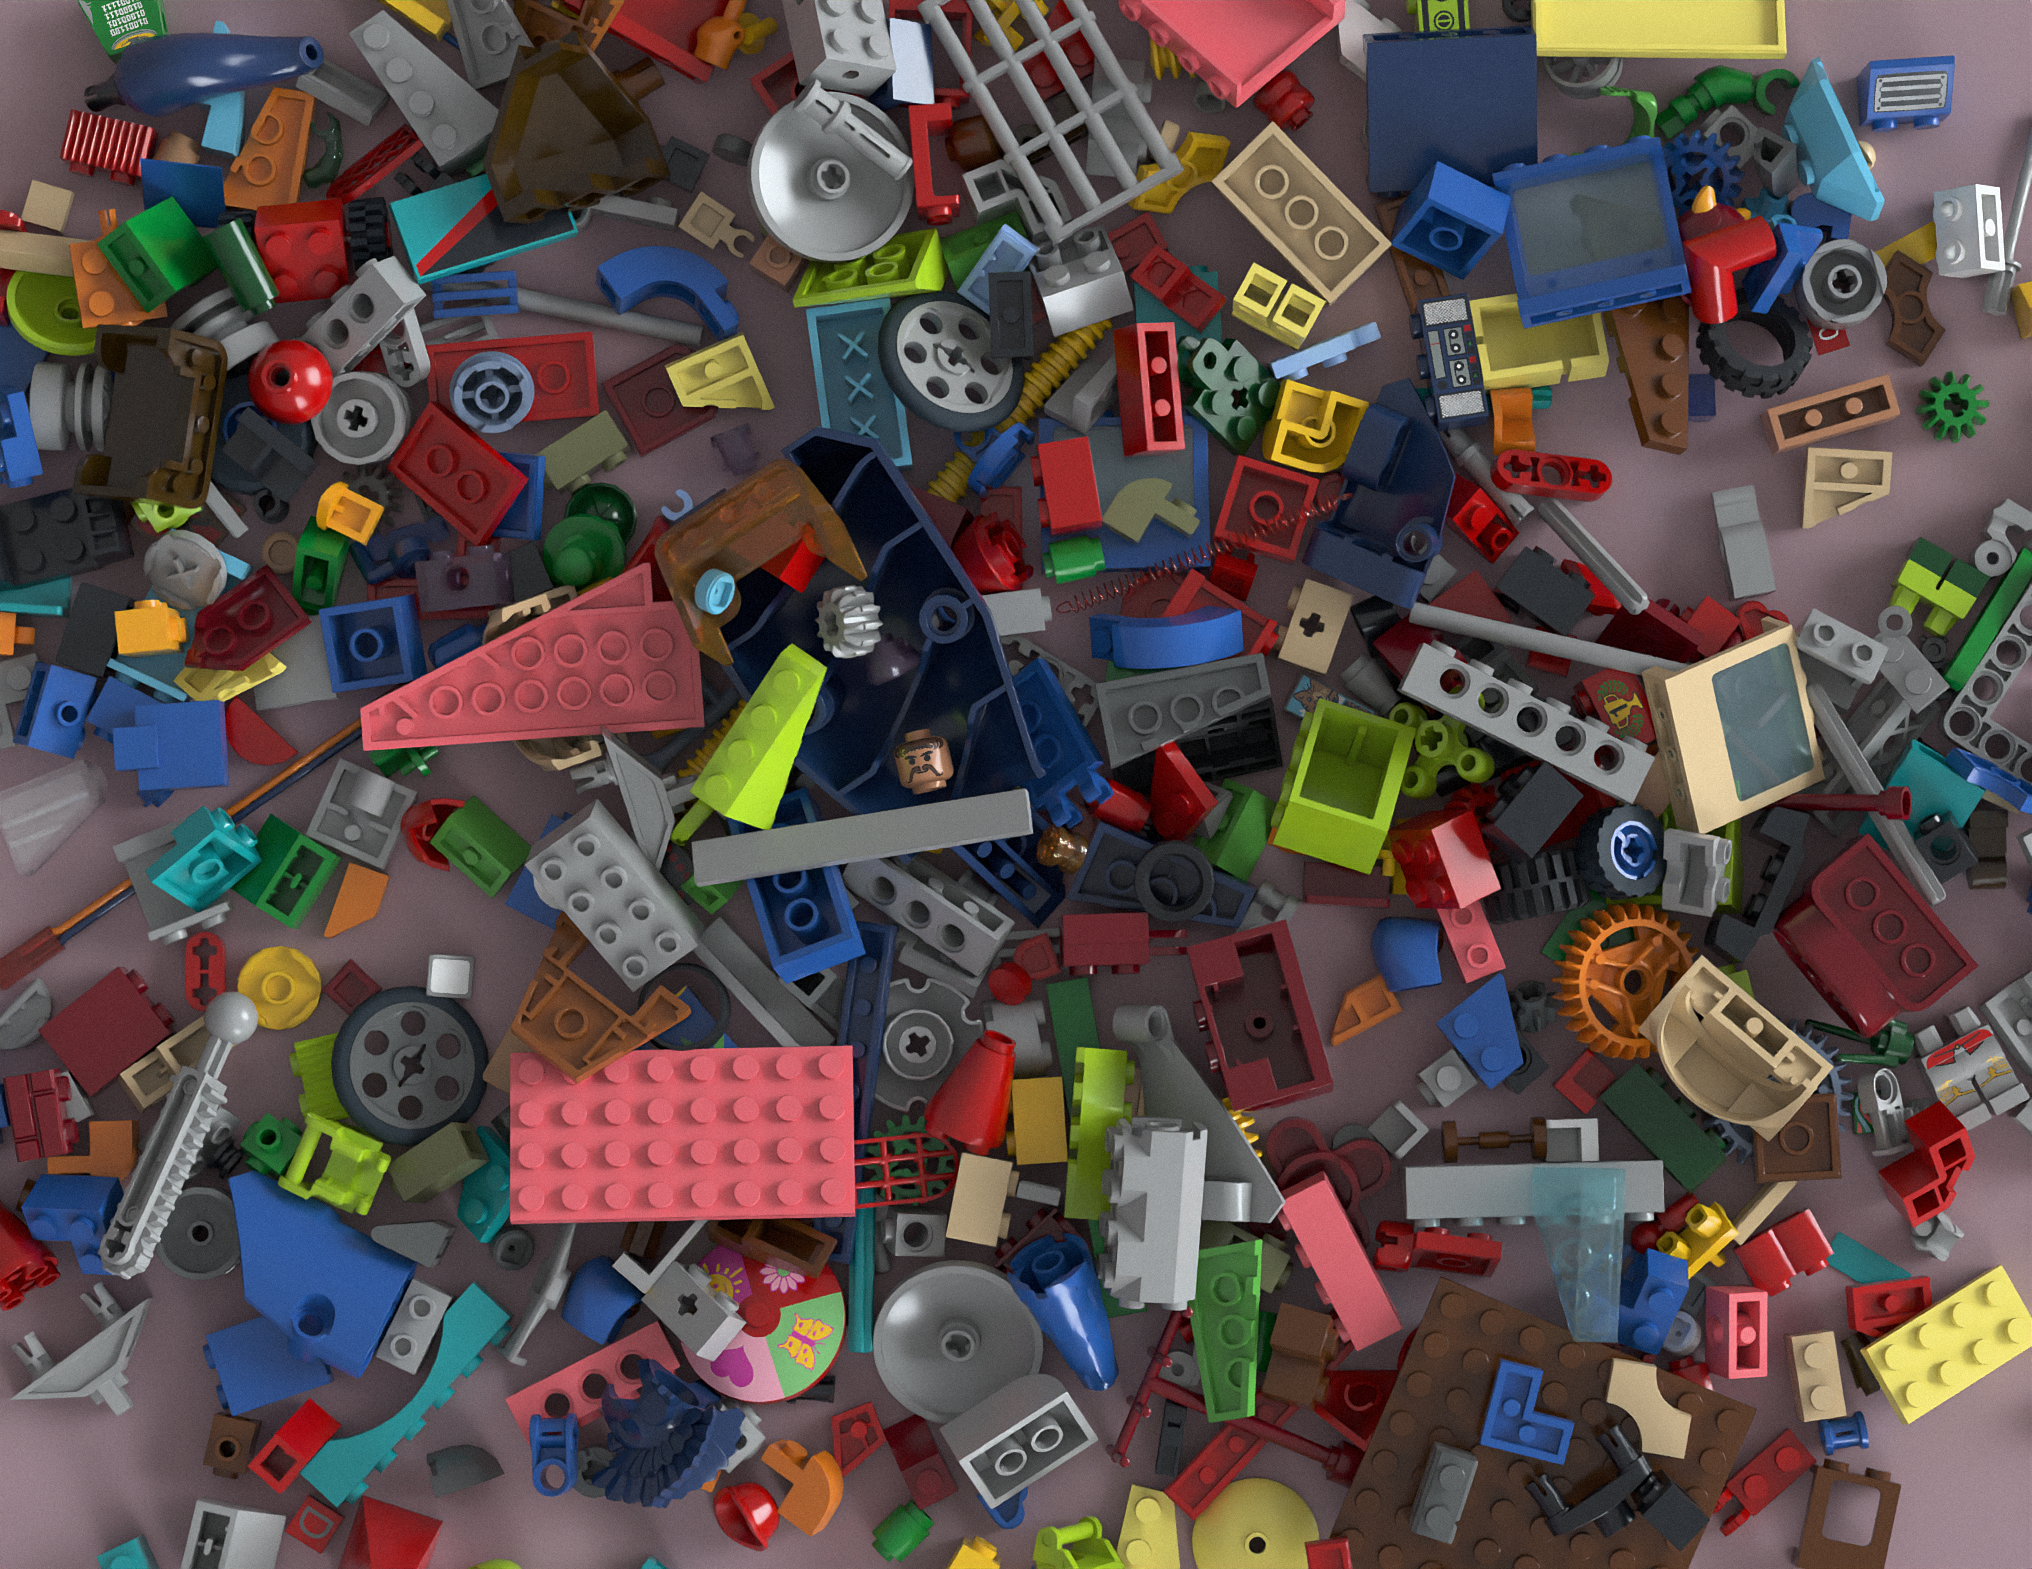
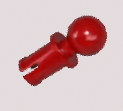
(1673, 1219)

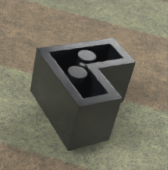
(1543, 592)
(1529, 810)

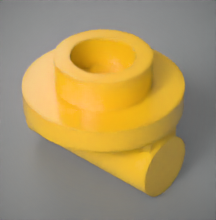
(755, 32)

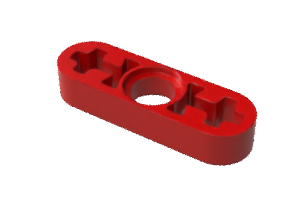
(1534, 484)

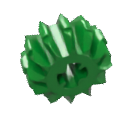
(1960, 395)

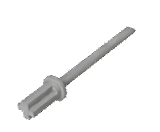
(2001, 283)

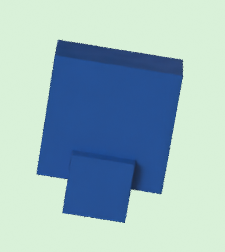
(175, 746)

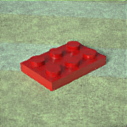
(457, 473)

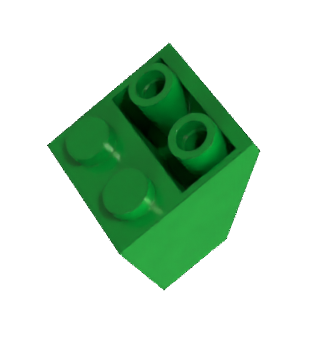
(290, 874)

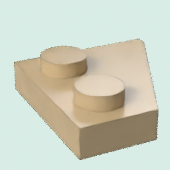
(1842, 480)

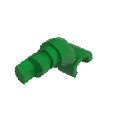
(1720, 87)

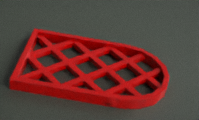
(378, 172)

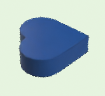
(1008, 1513)

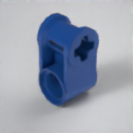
(554, 1450)

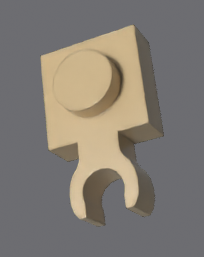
(711, 222)

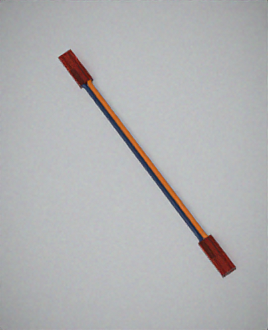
(47, 944)

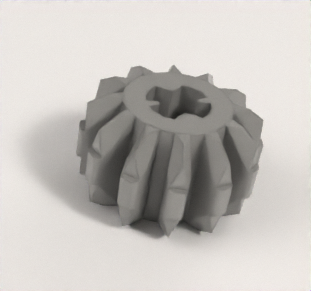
(848, 621)

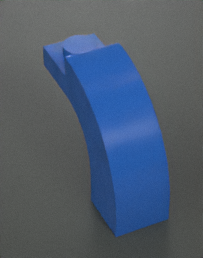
(673, 274)
(1167, 641)

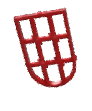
(920, 1180)

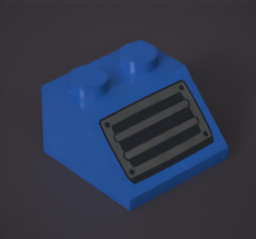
(1905, 92)

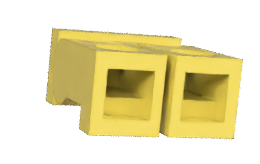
(1273, 313)

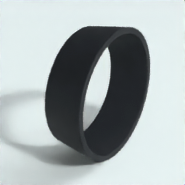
(725, 1008)

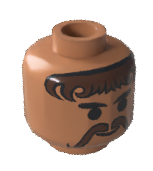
(923, 762)

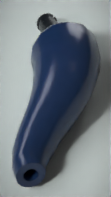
(188, 68)

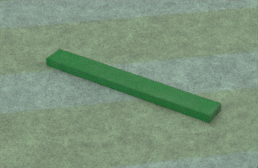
(1073, 1028)

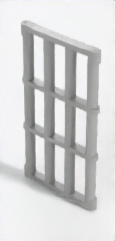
(1051, 132)

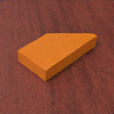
(357, 899)
(1363, 1008)

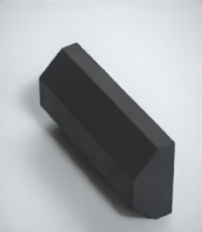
(1219, 751)

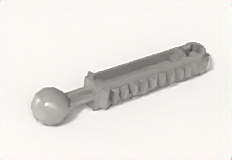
(175, 1141)

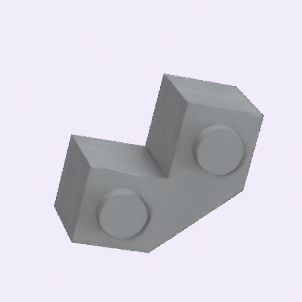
(1118, 120)
(998, 191)

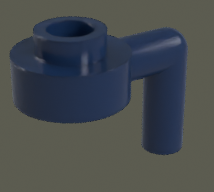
(400, 560)

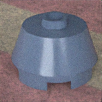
(491, 391)

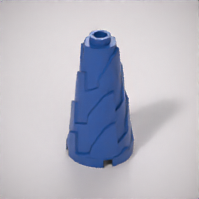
(1067, 1303)

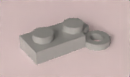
(1905, 665)

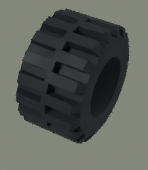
(1537, 887)

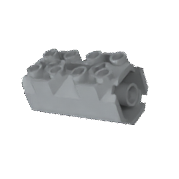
(1153, 1211)

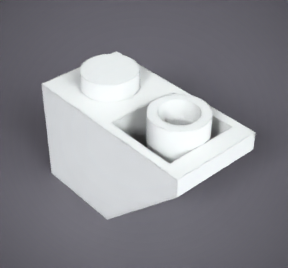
(1350, 35)

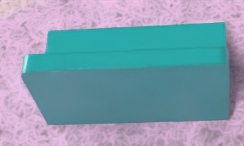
(42, 600)

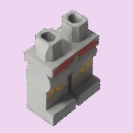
(1965, 1057)

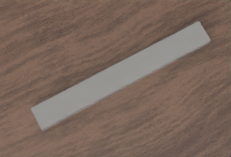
(862, 837)

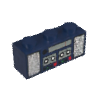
(1449, 362)

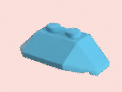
(1828, 149)

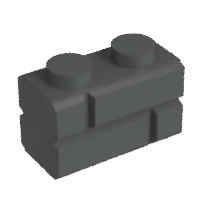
(1442, 1492)

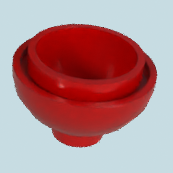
(307, 386)

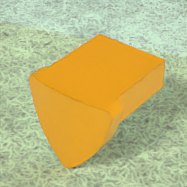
(348, 513)

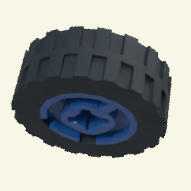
(1603, 849)

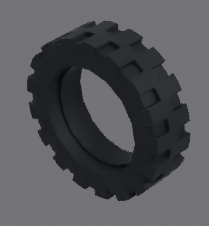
(1745, 375)

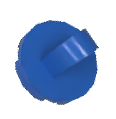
(995, 457)

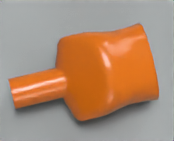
(721, 36)

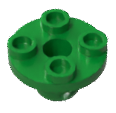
(583, 551)

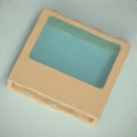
(1735, 729)

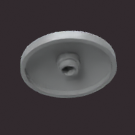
(821, 191)
(953, 1338)

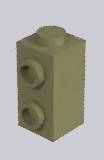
(583, 453)
(437, 1163)

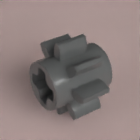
(1532, 1006)

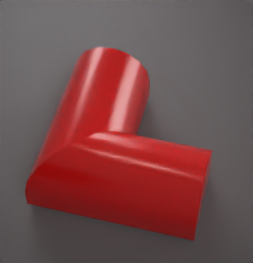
(1713, 260)

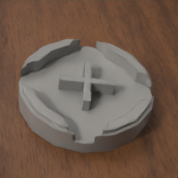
(185, 569)

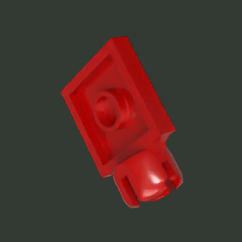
(1434, 1250)

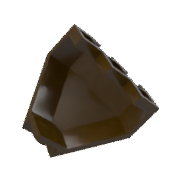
(567, 135)

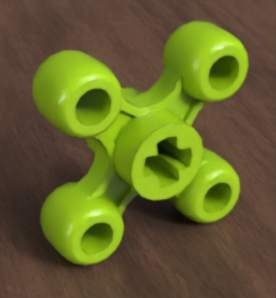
(1439, 744)

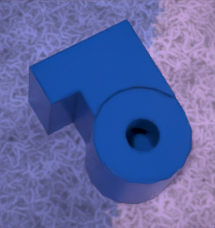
(1818, 214)

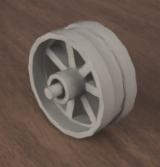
(1584, 67)

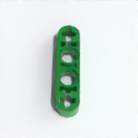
(1989, 621)

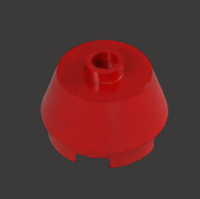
(993, 555)

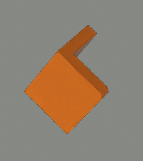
(1511, 420)

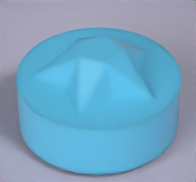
(714, 591)

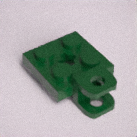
(1213, 374)

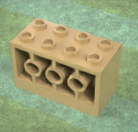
(1301, 213)

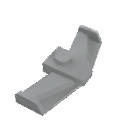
(545, 1292)

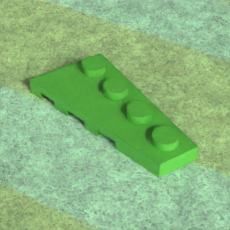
(1227, 1327)

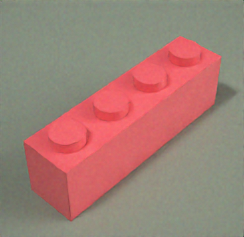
(1339, 1261)

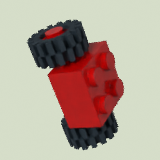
(310, 245)

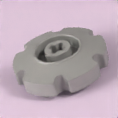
(930, 1012)

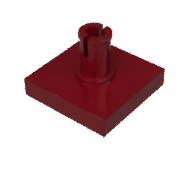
(1652, 632)

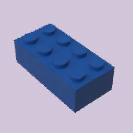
(804, 911)

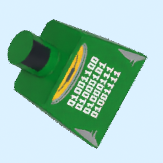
(123, 21)

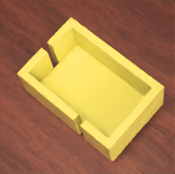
(1538, 354)

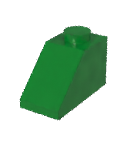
(319, 567)

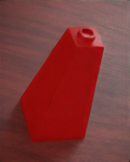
(389, 1537)

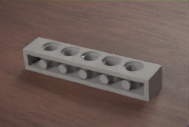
(1619, 781)

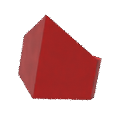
(1356, 1402)

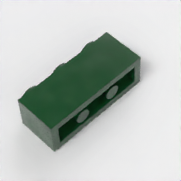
(1665, 1127)

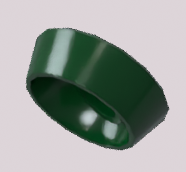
(607, 503)

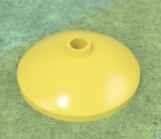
(1248, 1511)

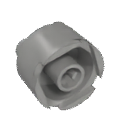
(1852, 264)

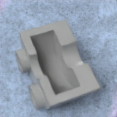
(1695, 872)
(1021, 1025)

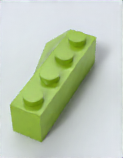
(758, 752)
(1096, 1104)

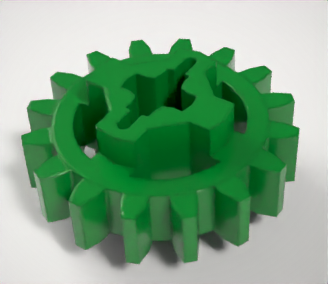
(899, 1146)

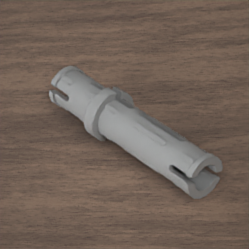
(1478, 465)

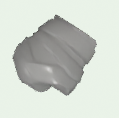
(1936, 1236)

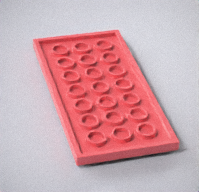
(684, 1136)

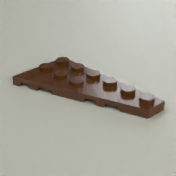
(1656, 364)

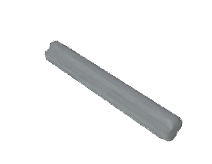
(1593, 556)

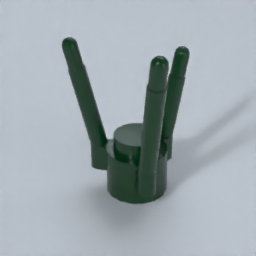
(1891, 1044)

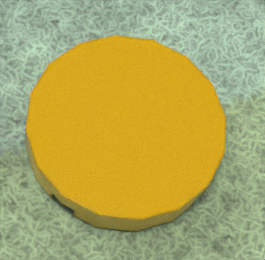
(281, 986)

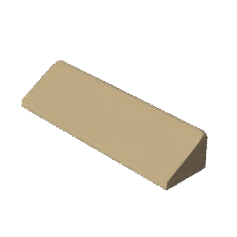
(36, 252)

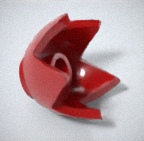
(422, 823)

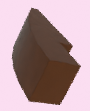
(775, 1242)

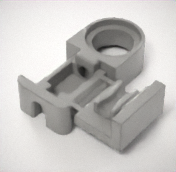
(1888, 1111)

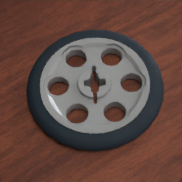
(908, 380)

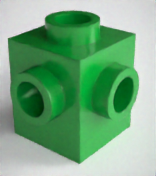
(271, 1145)

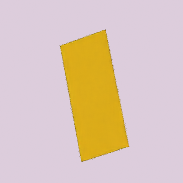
(1917, 245)

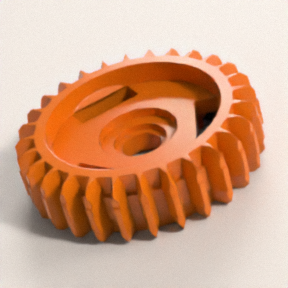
(1602, 973)

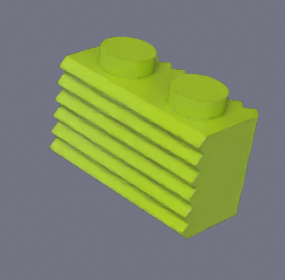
(313, 1065)

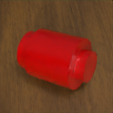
(1123, 810)

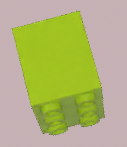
(1342, 785)

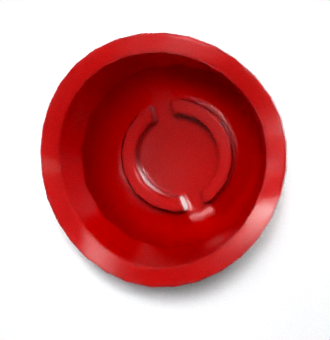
(747, 1514)

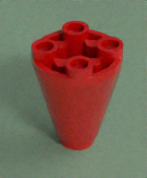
(976, 1095)
(23, 1261)

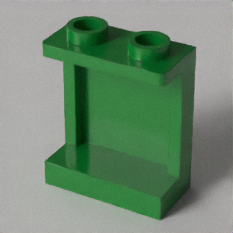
(158, 253)

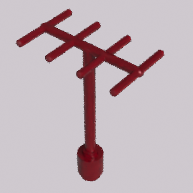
(1338, 1461)

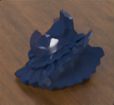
(665, 1440)

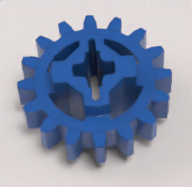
(1684, 164)

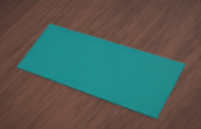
(1862, 1262)

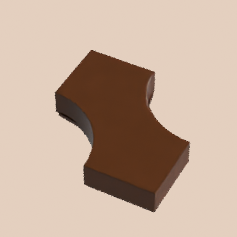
(1913, 326)

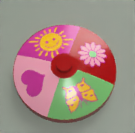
(789, 1334)

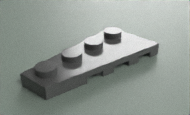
(1169, 704)

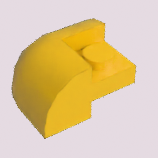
(1311, 427)

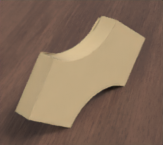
(1660, 1426)

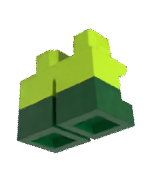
(1918, 583)

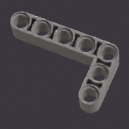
(2001, 677)

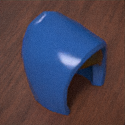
(1407, 952)
(600, 1300)

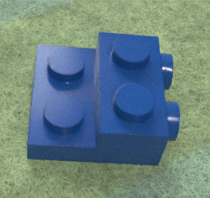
(17, 441)

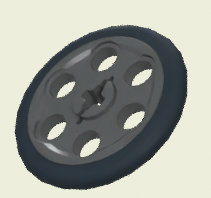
(353, 1063)

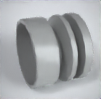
(222, 320)
(70, 406)

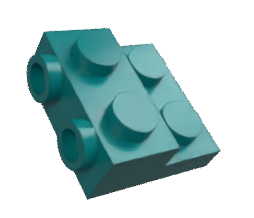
(206, 859)

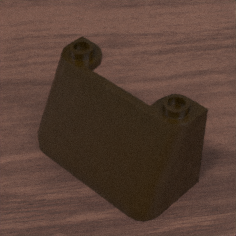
(159, 417)

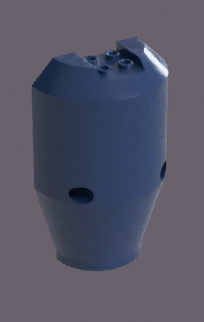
(962, 674)

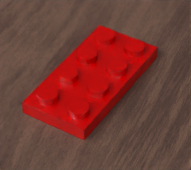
(558, 363)

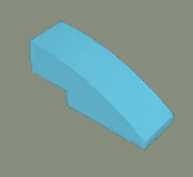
(226, 119)

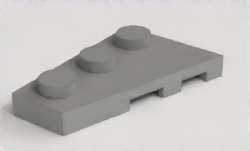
(487, 39)

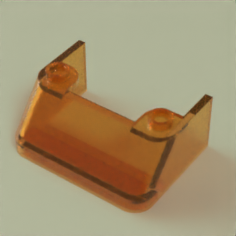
(741, 534)

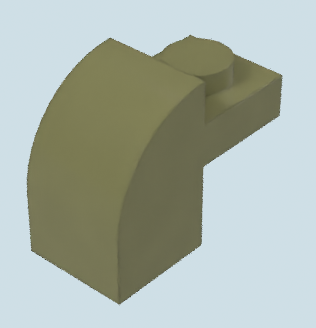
(1140, 503)

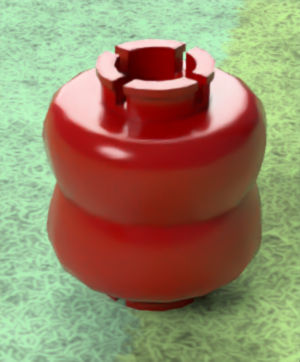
(1285, 101)

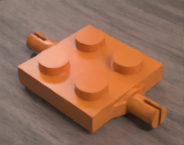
(100, 289)

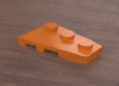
(274, 154)

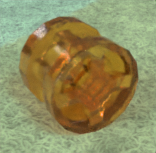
(1062, 849)

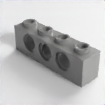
(393, 297)
(932, 908)

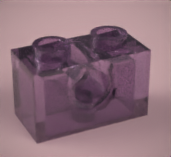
(488, 579)

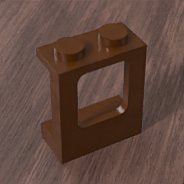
(1819, 1552)

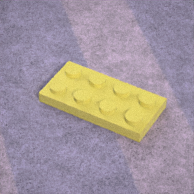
(1950, 1344)

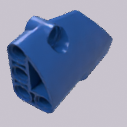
(316, 1274)

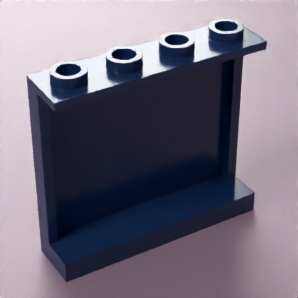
(1449, 101)

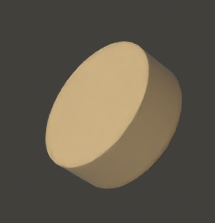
(1169, 133)

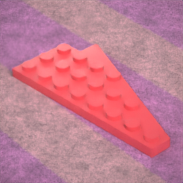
(581, 665)

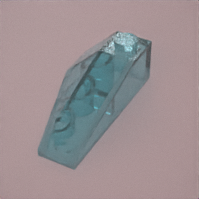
(1583, 1240)

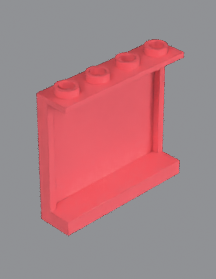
(1235, 42)

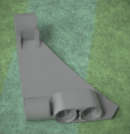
(1173, 1087)

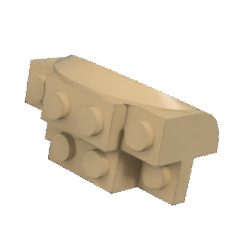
(1732, 1052)

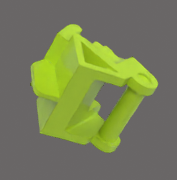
(351, 1172)
(1088, 1549)

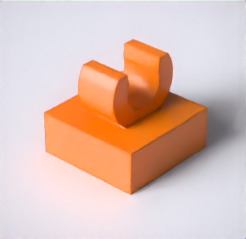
(13, 635)

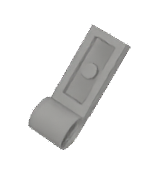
(653, 213)

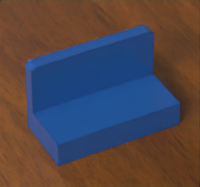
(1778, 275)

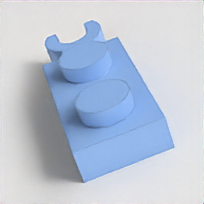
(1329, 352)

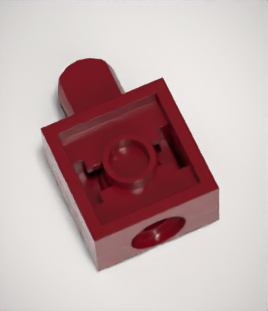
(1112, 942)

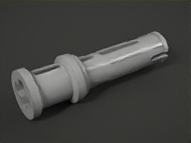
(832, 122)

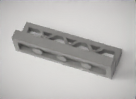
(1876, 719)
(758, 989)

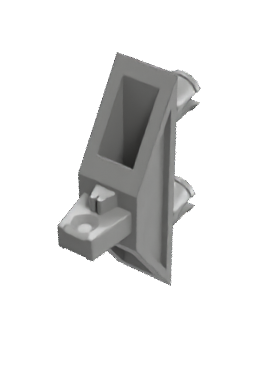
(647, 794)
(97, 1365)

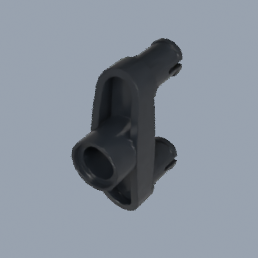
(1604, 1505)

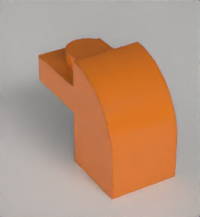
(111, 1151)
(816, 1484)

